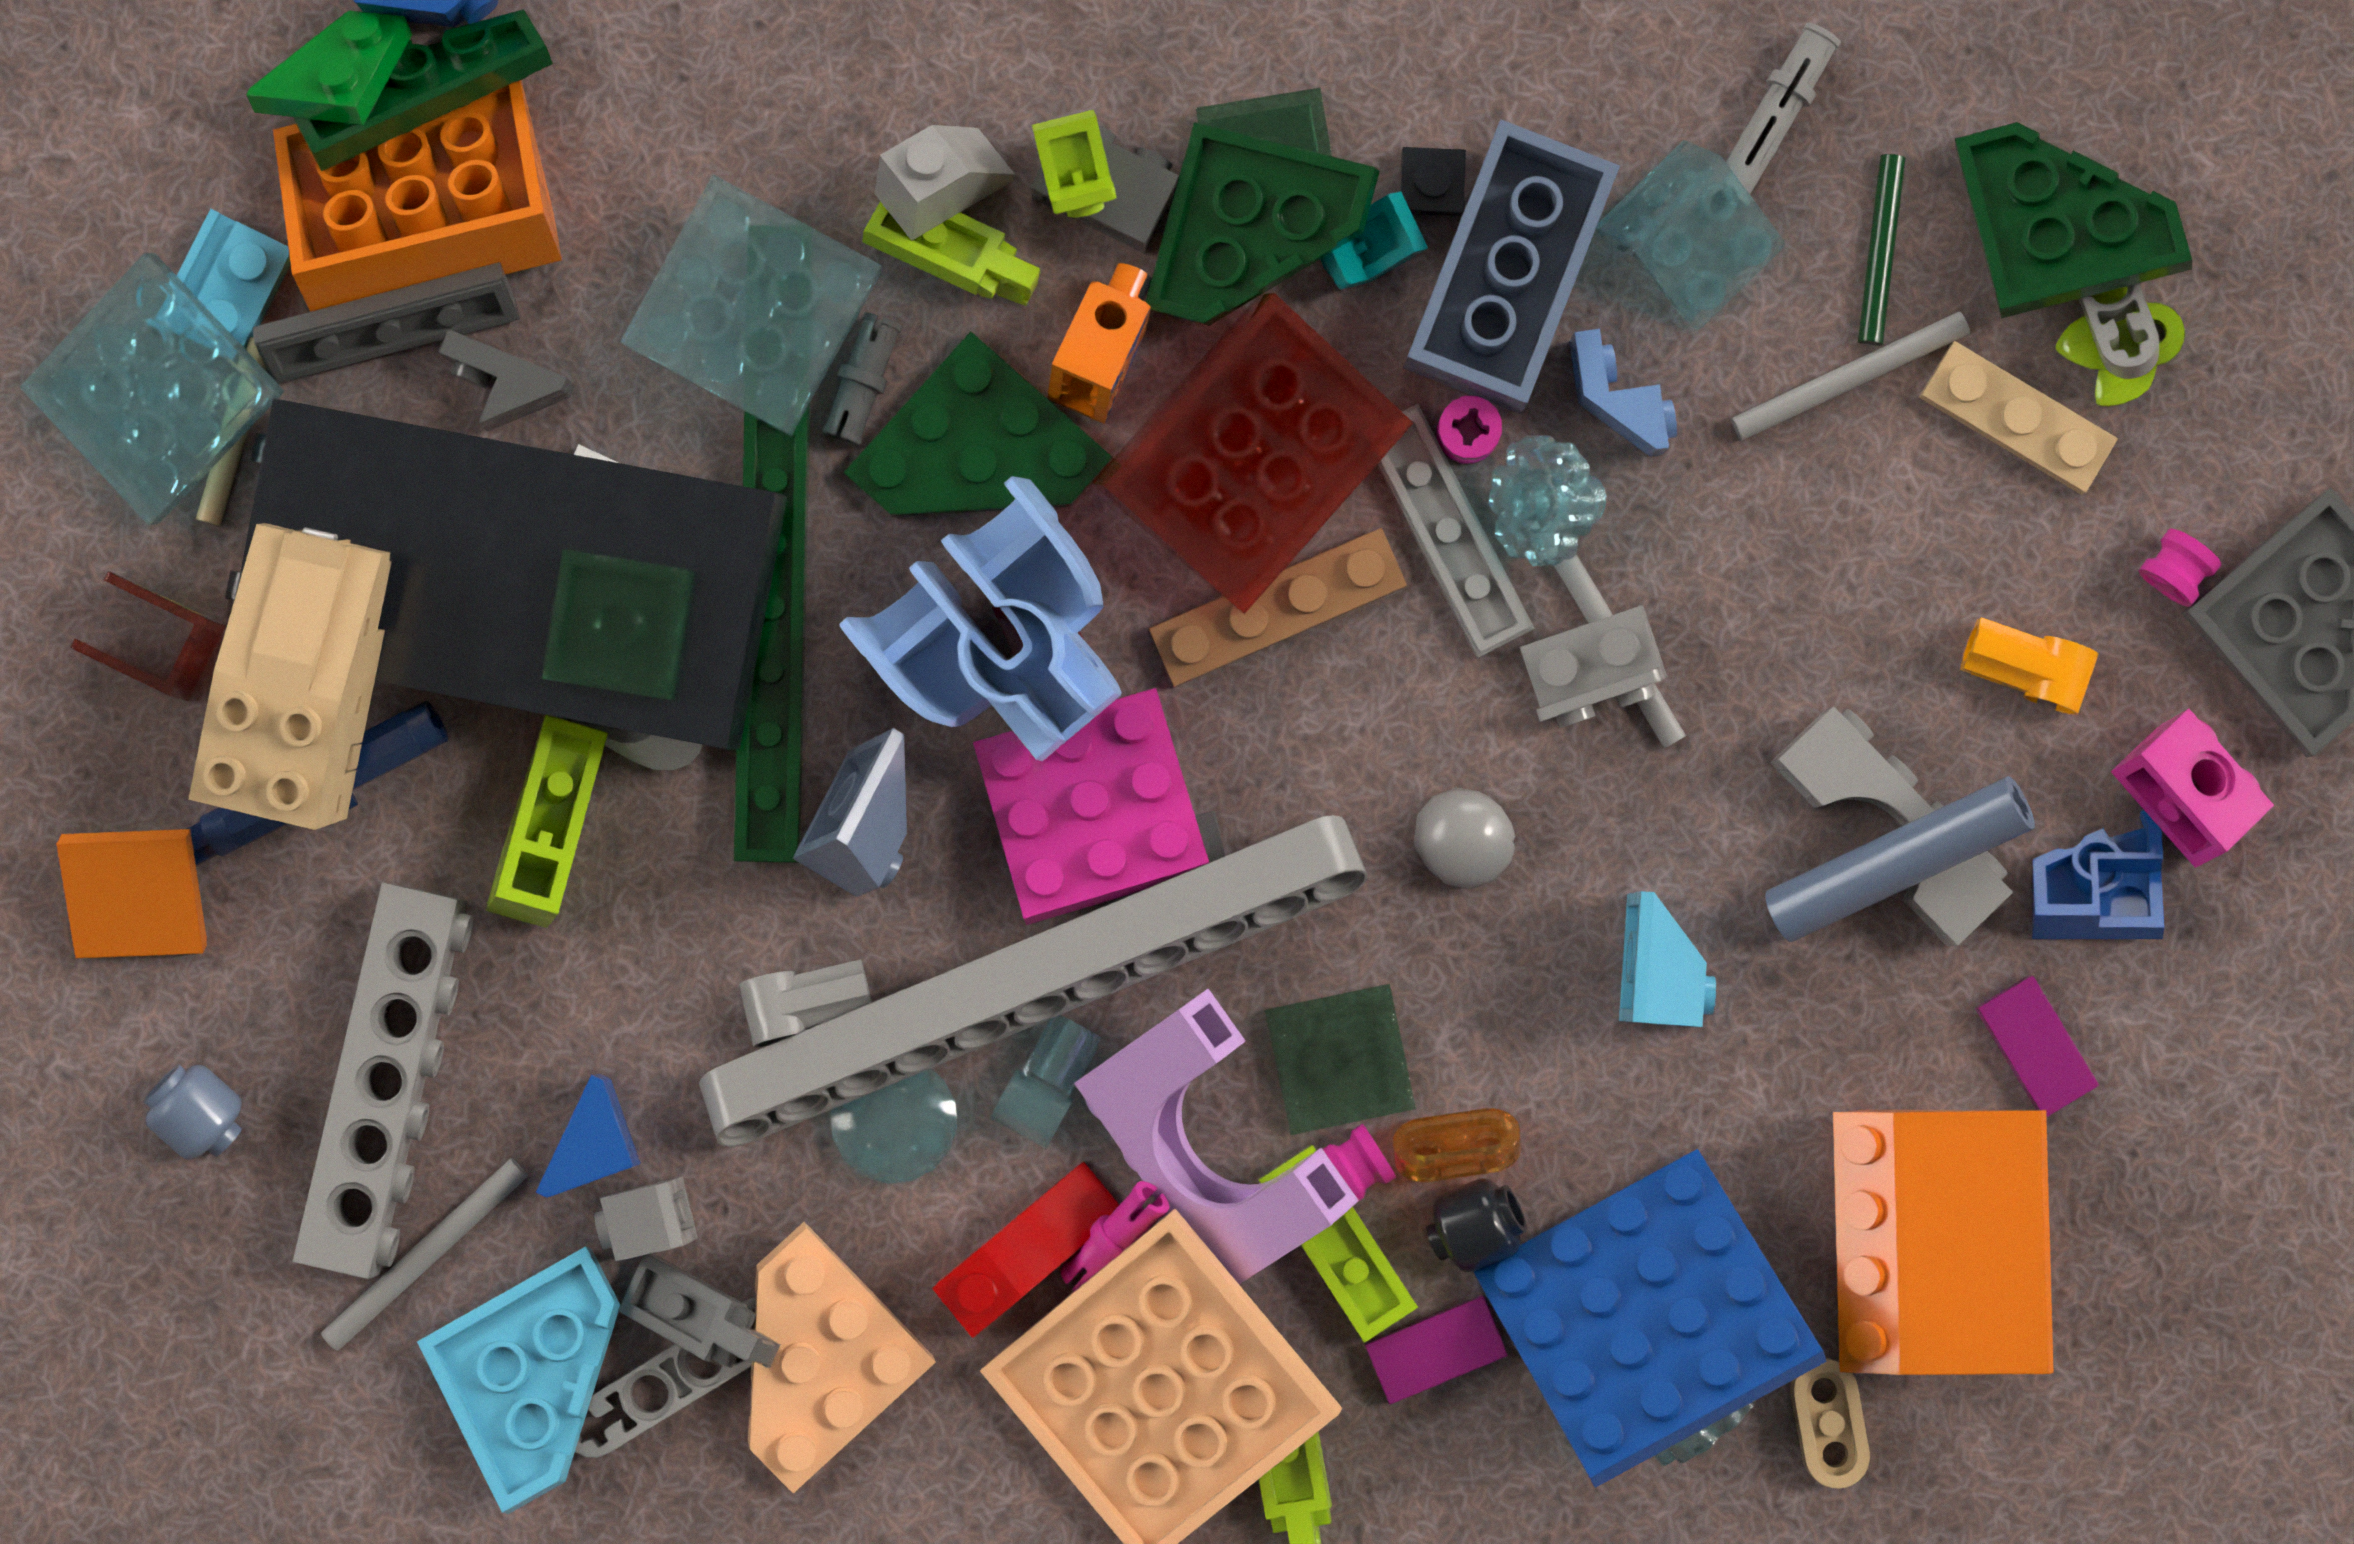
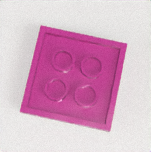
(1094, 814)

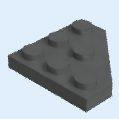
(2289, 623)

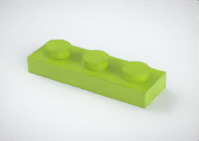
(1354, 1268)

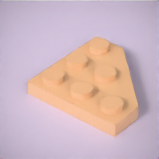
(836, 1360)

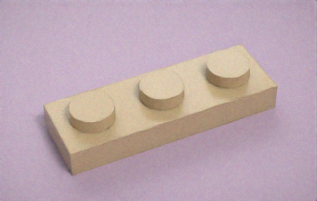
(2018, 418)

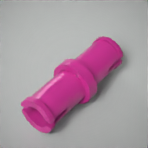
(1116, 1232)

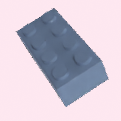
(1511, 266)

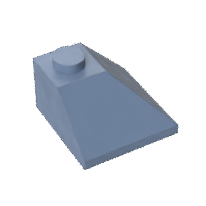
(861, 818)

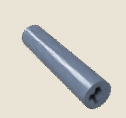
(1900, 859)

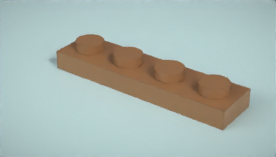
(1292, 604)

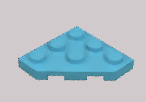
(526, 1374)

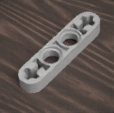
(682, 1388)

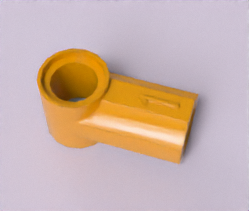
(2037, 666)

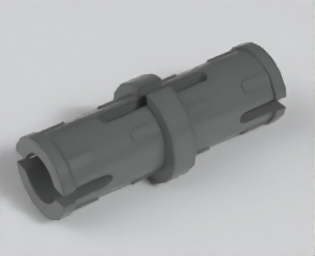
(862, 378)

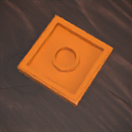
(132, 893)

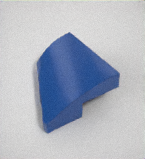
(2101, 887)

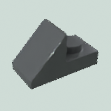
(518, 385)

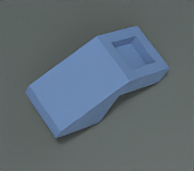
(1633, 412)

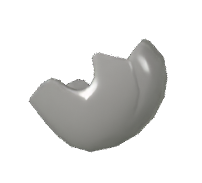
(1464, 838)

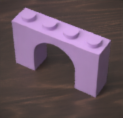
(1140, 1105)

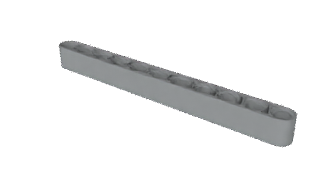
(1032, 981)

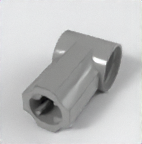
(790, 1003)

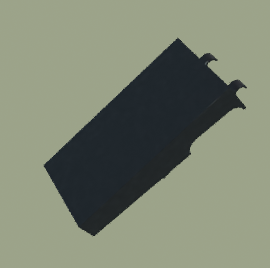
(480, 553)

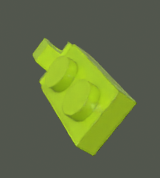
(958, 253)
(1298, 1494)

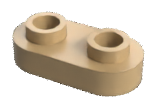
(1831, 1421)

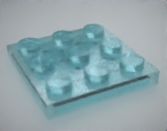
(751, 305)
(151, 388)

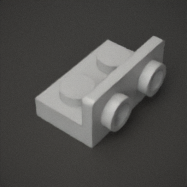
(1594, 664)

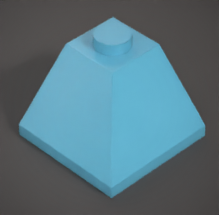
(1661, 968)

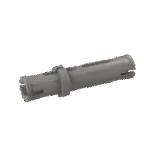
(1812, 51)

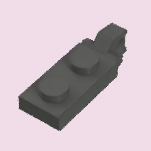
(694, 1315)

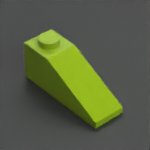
(547, 823)

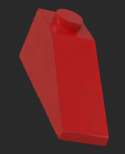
(1025, 1250)

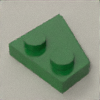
(335, 72)

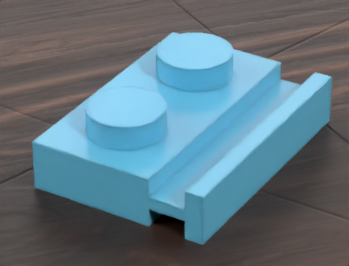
(234, 273)

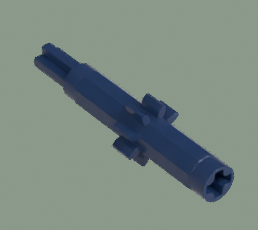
(382, 750)

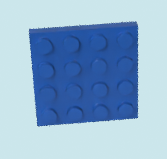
(1649, 1317)

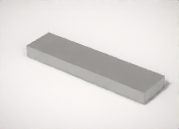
(1452, 539)

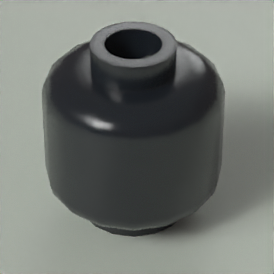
(1476, 1225)

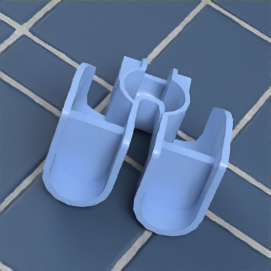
(949, 667)

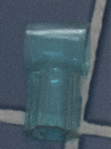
(1042, 1089)

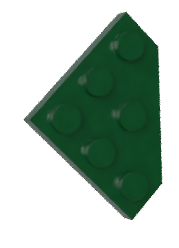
(1251, 219)
(2062, 222)
(968, 436)

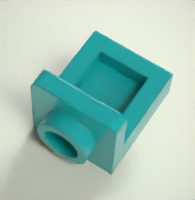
(1386, 243)

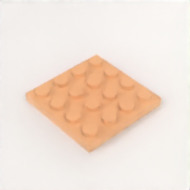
(1161, 1387)

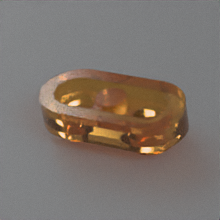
(1457, 1145)

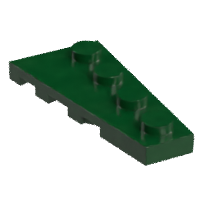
(435, 82)

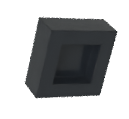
(1433, 180)

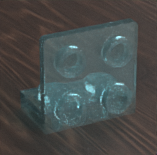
(1693, 231)

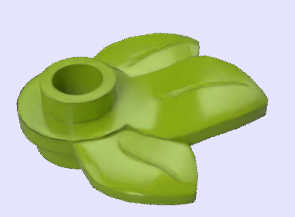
(2080, 348)

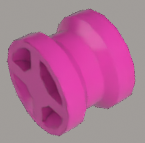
(1456, 439)
(2180, 567)
(1360, 1161)

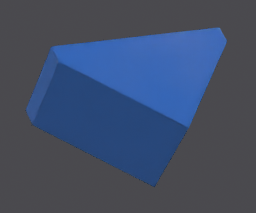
(592, 1143)

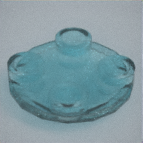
(897, 1129)

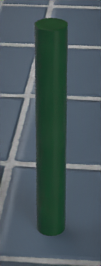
(1881, 249)

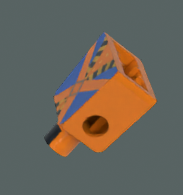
(1101, 344)

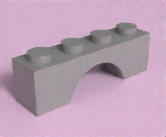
(1838, 763)

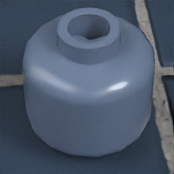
(193, 1111)

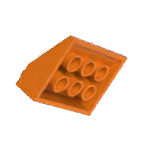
(419, 204)
(1943, 1242)

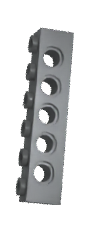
(326, 1233)

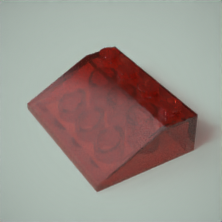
(1253, 451)

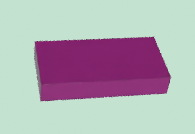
(2037, 1046)
(1436, 1349)

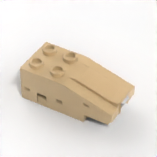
(293, 679)

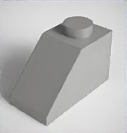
(938, 176)
(646, 1219)

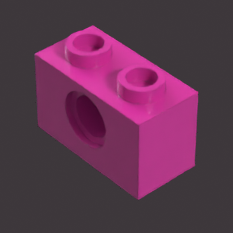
(2161, 782)

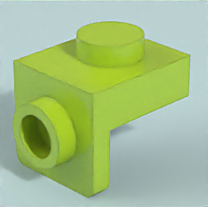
(1074, 164)

